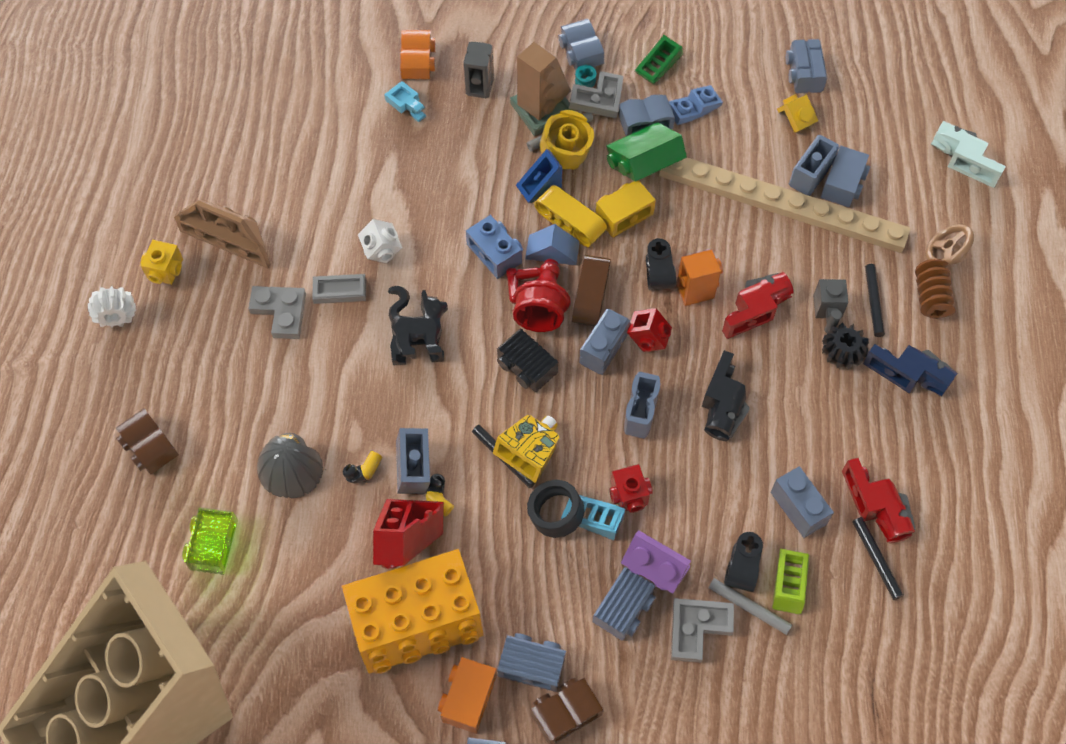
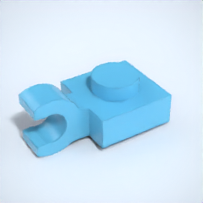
(405, 98)

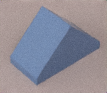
(553, 244)

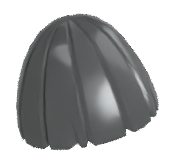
(289, 466)

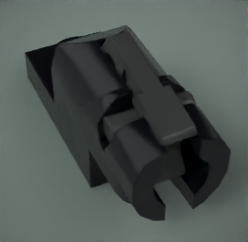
(725, 401)

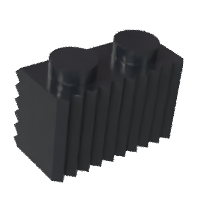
(527, 361)

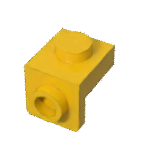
(799, 112)

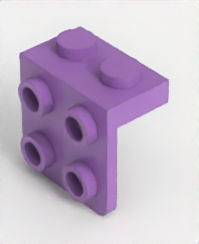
(655, 562)

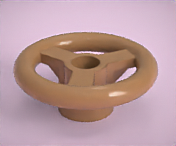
(953, 248)

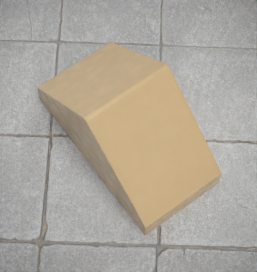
(122, 674)

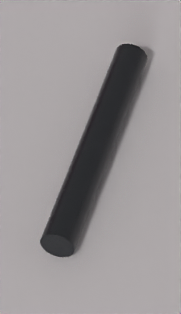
(874, 299)
(490, 442)
(877, 558)

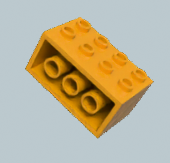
(413, 611)

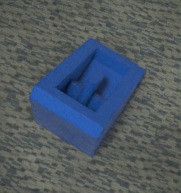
(541, 177)

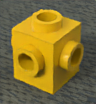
(161, 262)

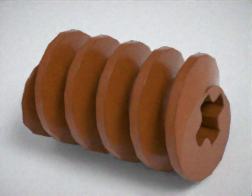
(935, 289)

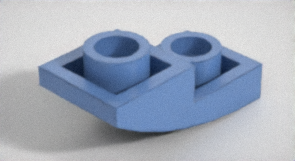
(697, 104)

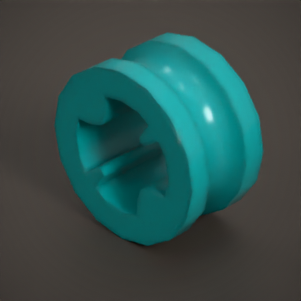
(581, 72)

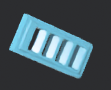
(607, 509)

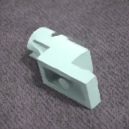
(967, 154)

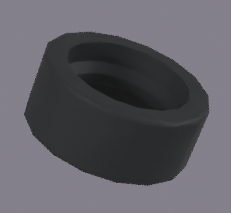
(542, 494)

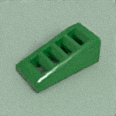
(664, 43)

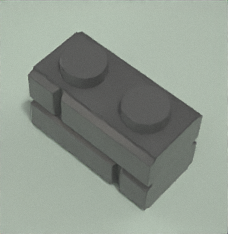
(479, 69)

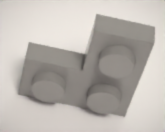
(598, 101)
(284, 304)
(693, 619)

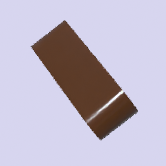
(591, 290)

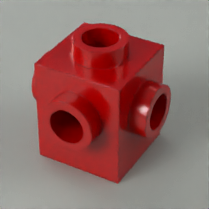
(649, 330)
(630, 488)

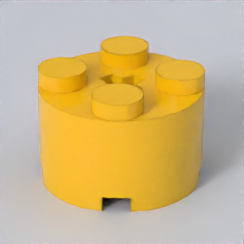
(567, 138)

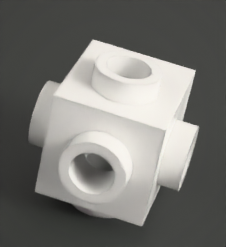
(380, 241)

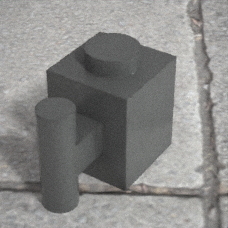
(830, 301)

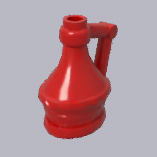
(538, 302)

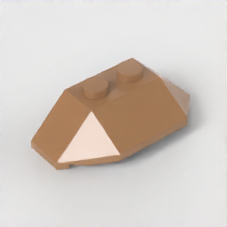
(224, 230)

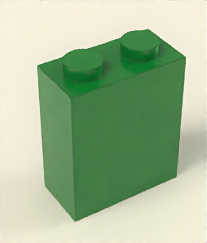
(646, 151)

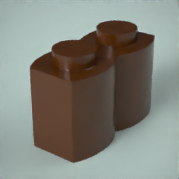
(147, 442)
(566, 711)

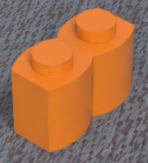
(416, 54)

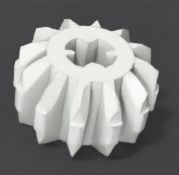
(111, 307)

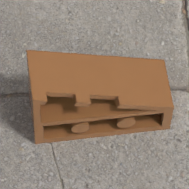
(539, 81)

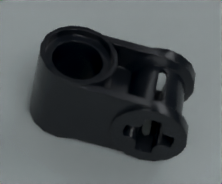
(660, 266)
(744, 566)

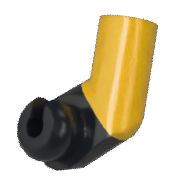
(363, 472)
(436, 492)

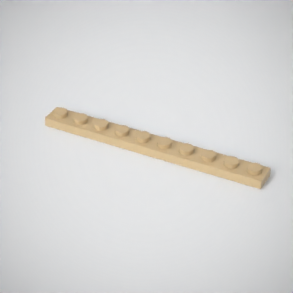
(788, 203)

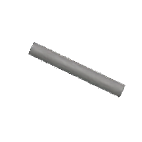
(750, 606)

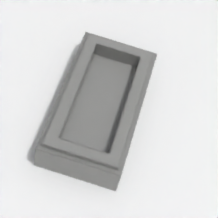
(339, 288)

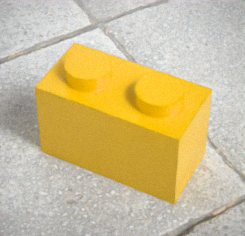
(625, 207)

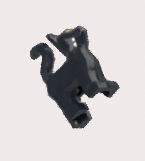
(416, 330)

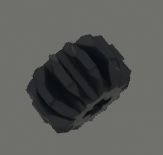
(845, 346)

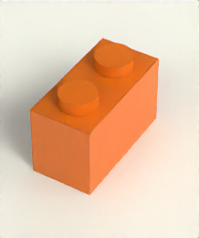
(698, 277)
(468, 694)

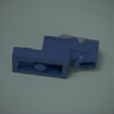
(911, 368)

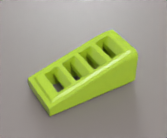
(786, 598)

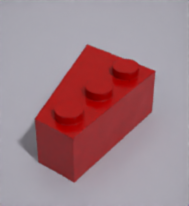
(405, 530)

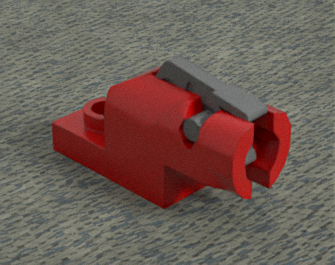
(757, 303)
(879, 501)

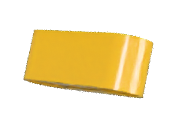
(570, 215)

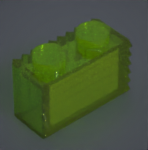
(210, 540)

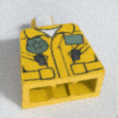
(528, 445)

